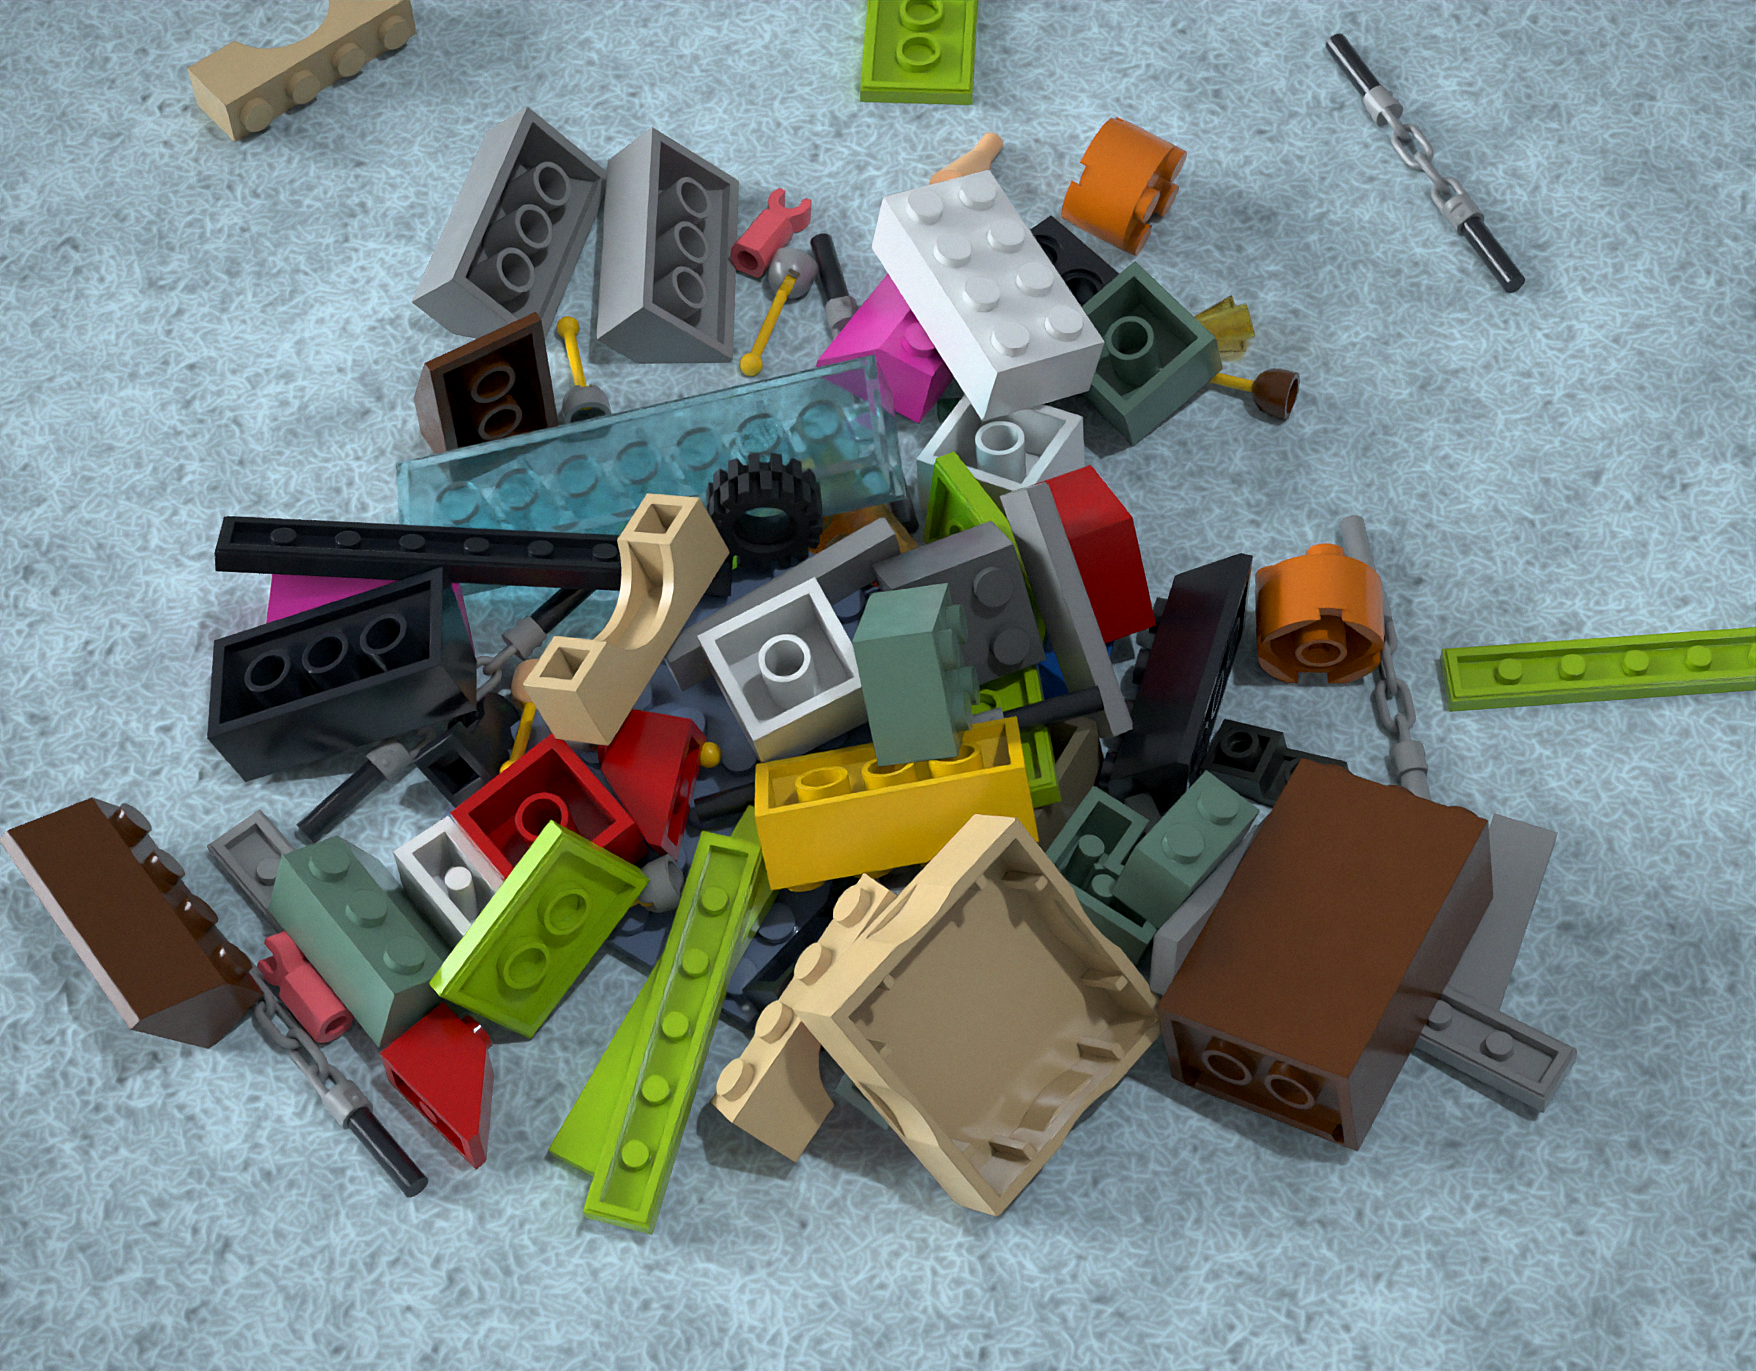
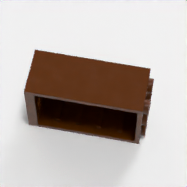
(1328, 952)

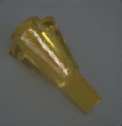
(1228, 324)

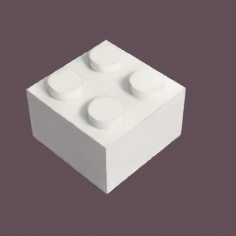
(1005, 450)
(787, 673)

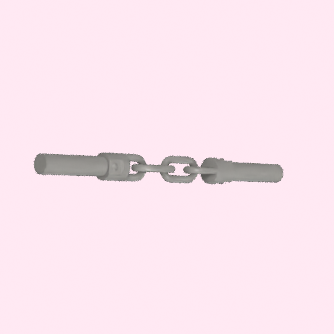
(1407, 754)

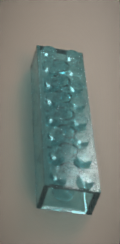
(601, 468)

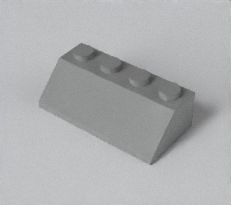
(513, 230)
(667, 255)

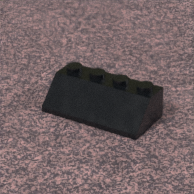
(341, 676)
(1181, 683)

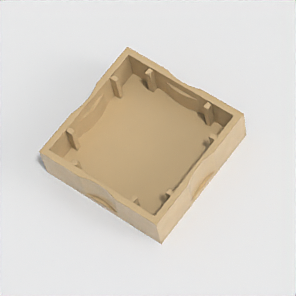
(983, 1013)

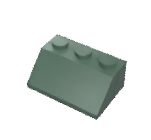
(361, 935)

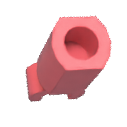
(768, 233)
(304, 990)

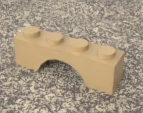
(251, 86)
(666, 566)
(777, 1081)

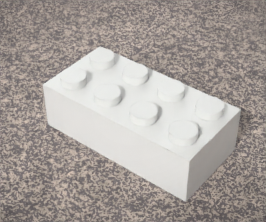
(986, 295)

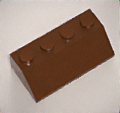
(135, 921)

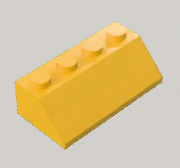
(848, 817)

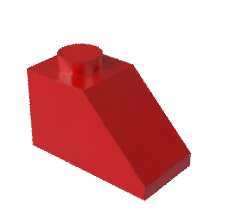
(655, 774)
(447, 1078)

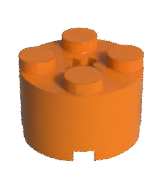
(1123, 184)
(1319, 616)

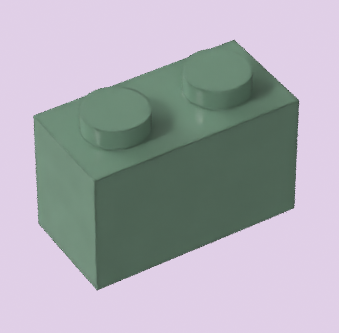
(1184, 849)

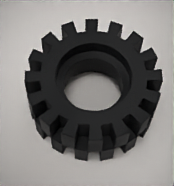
(772, 487)

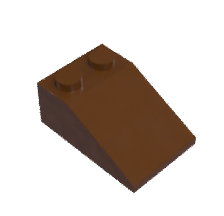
(487, 389)

